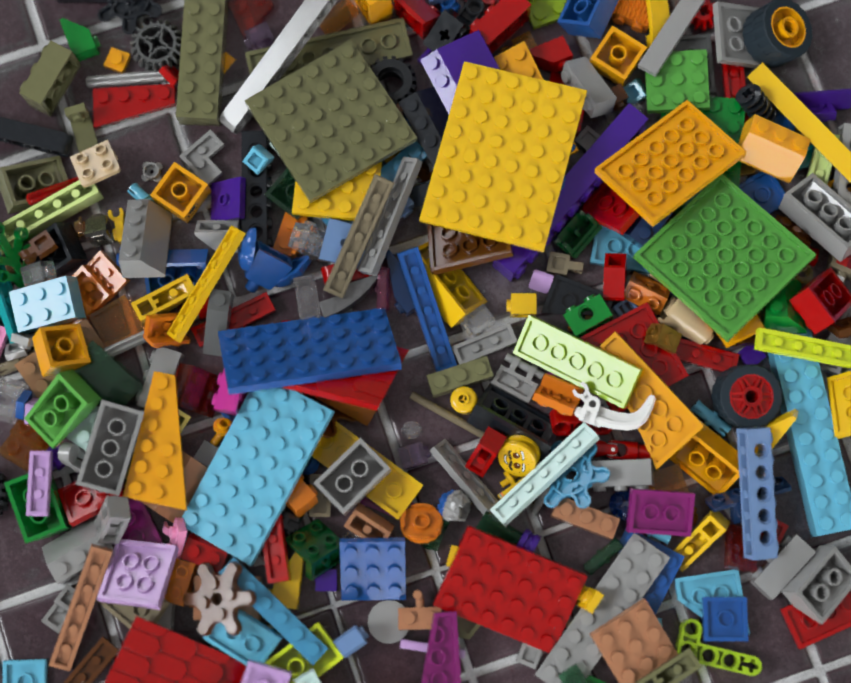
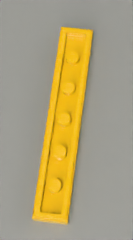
(205, 284)

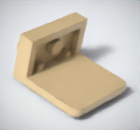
(95, 164)

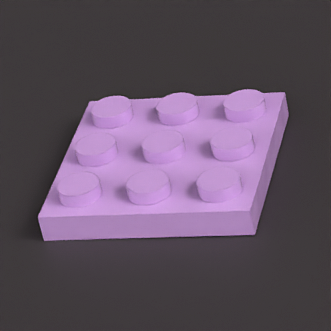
(138, 574)

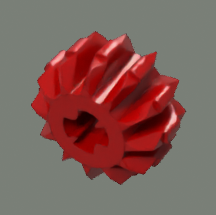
(706, 20)

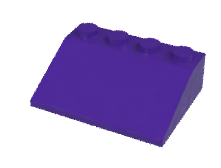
(446, 63)

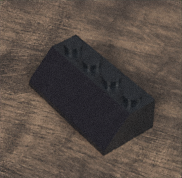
(427, 118)
(512, 417)

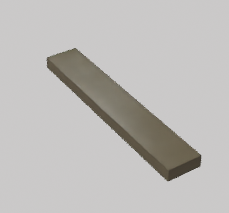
(358, 236)

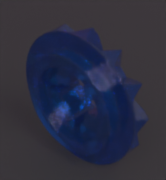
(616, 502)

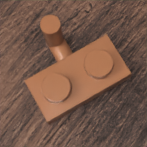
(416, 617)

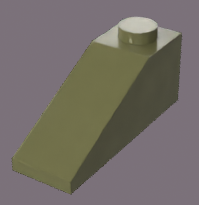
(673, 669)

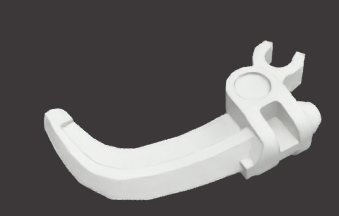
(599, 416)

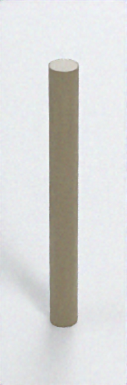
(445, 414)

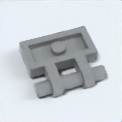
(514, 383)

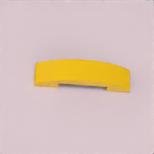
(658, 14)

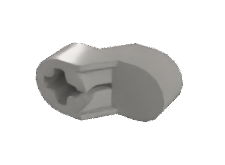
(71, 455)

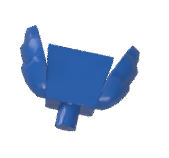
(267, 266)

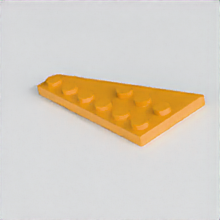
(670, 421)
(157, 460)

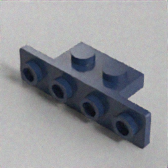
(732, 500)

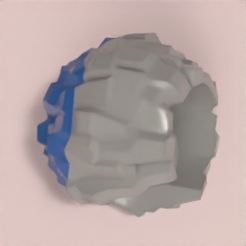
(454, 506)

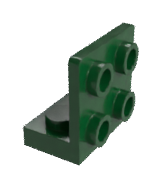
(317, 547)

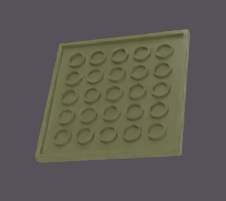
(330, 121)

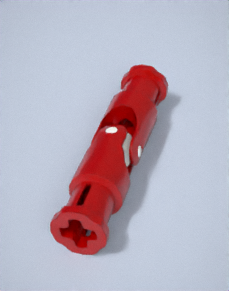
(633, 450)

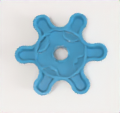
(578, 488)

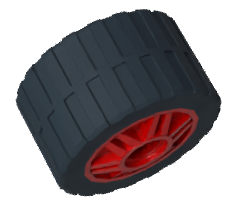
(762, 391)

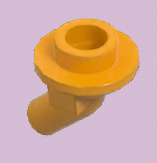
(221, 428)

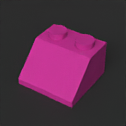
(223, 401)

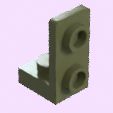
(81, 126)

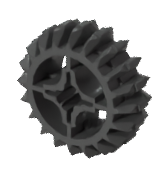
(161, 31)

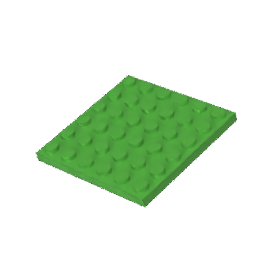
(724, 257)

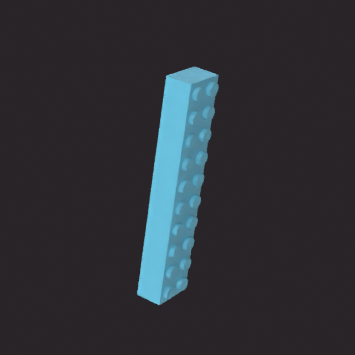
(814, 444)

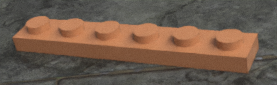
(80, 607)

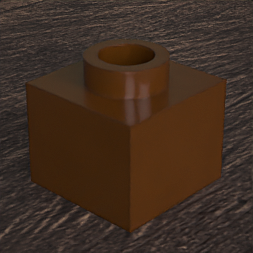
(621, 95)

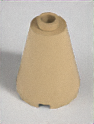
(684, 320)

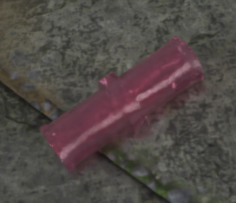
(383, 288)

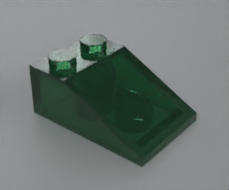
(108, 376)

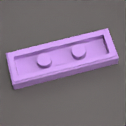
(39, 483)
(422, 646)

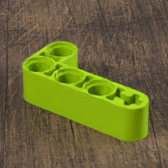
(718, 654)

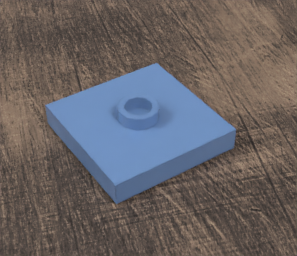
(334, 239)

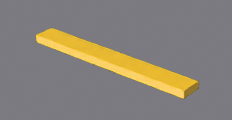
(803, 119)

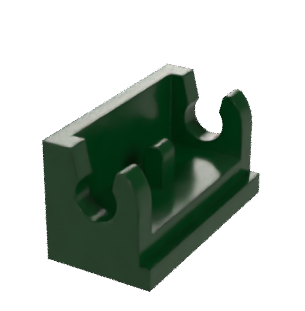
(577, 233)

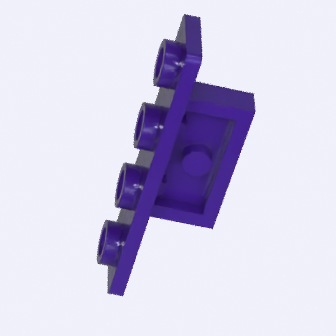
(825, 103)

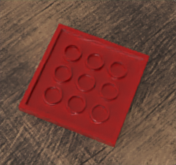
(633, 328)

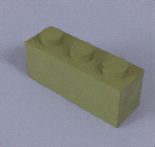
(465, 374)

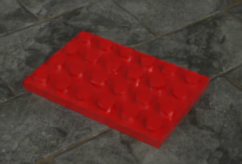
(510, 589)

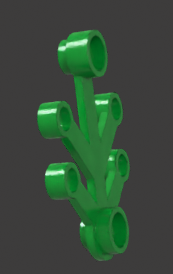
(12, 257)

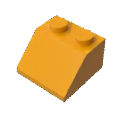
(60, 349)

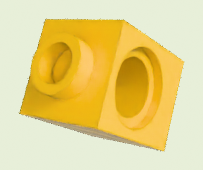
(521, 305)

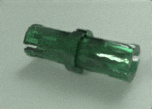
(603, 556)

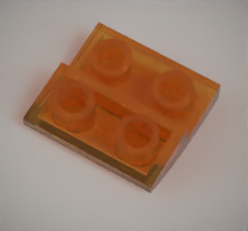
(20, 443)

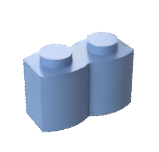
(351, 640)

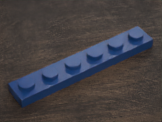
(426, 309)

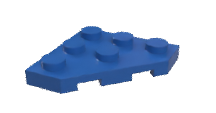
(660, 586)

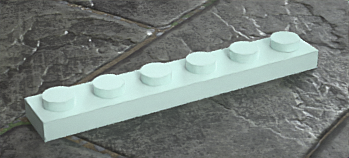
(544, 474)

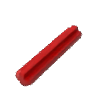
(39, 195)

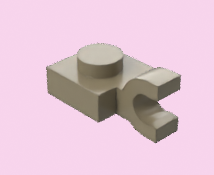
(560, 264)

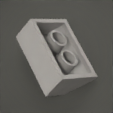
(68, 552)
(820, 584)

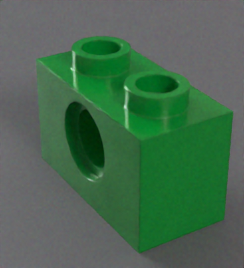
(600, 316)

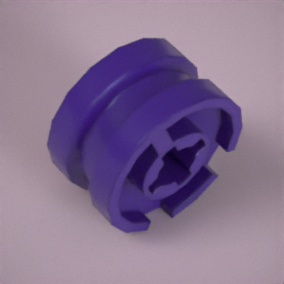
(528, 540)

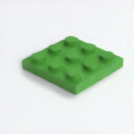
(680, 79)

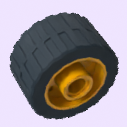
(777, 33)

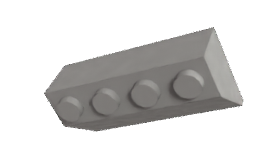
(820, 214)
(145, 240)

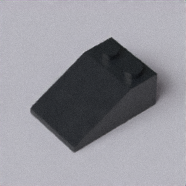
(70, 251)

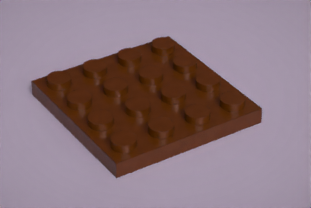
(458, 250)

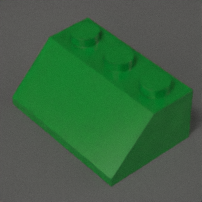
(780, 314)
(36, 527)

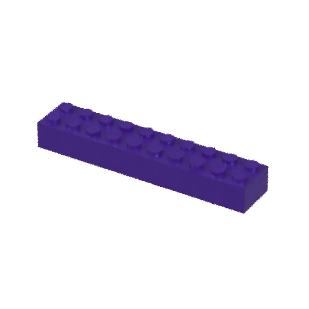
(579, 184)

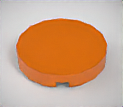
(421, 523)

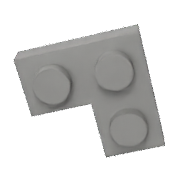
(198, 157)

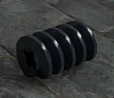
(754, 101)

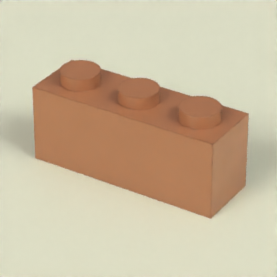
(586, 519)

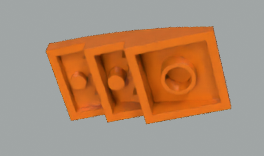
(98, 283)

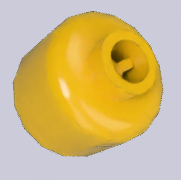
(467, 407)

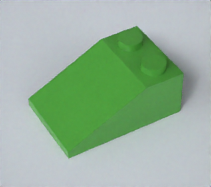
(62, 407)

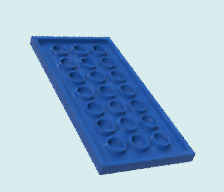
(308, 351)

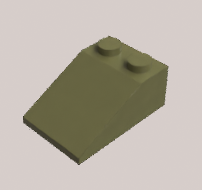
(27, 177)

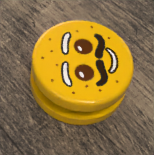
(519, 455)

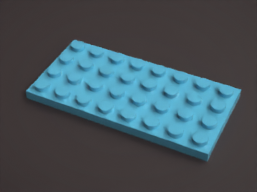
(256, 470)

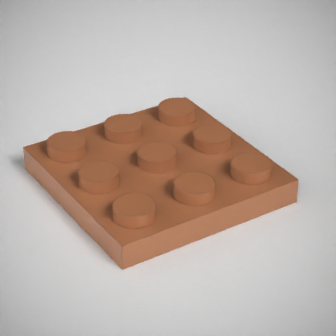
(633, 643)

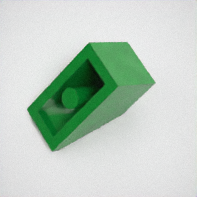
(80, 40)

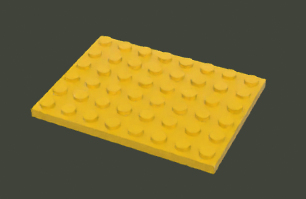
(503, 156)

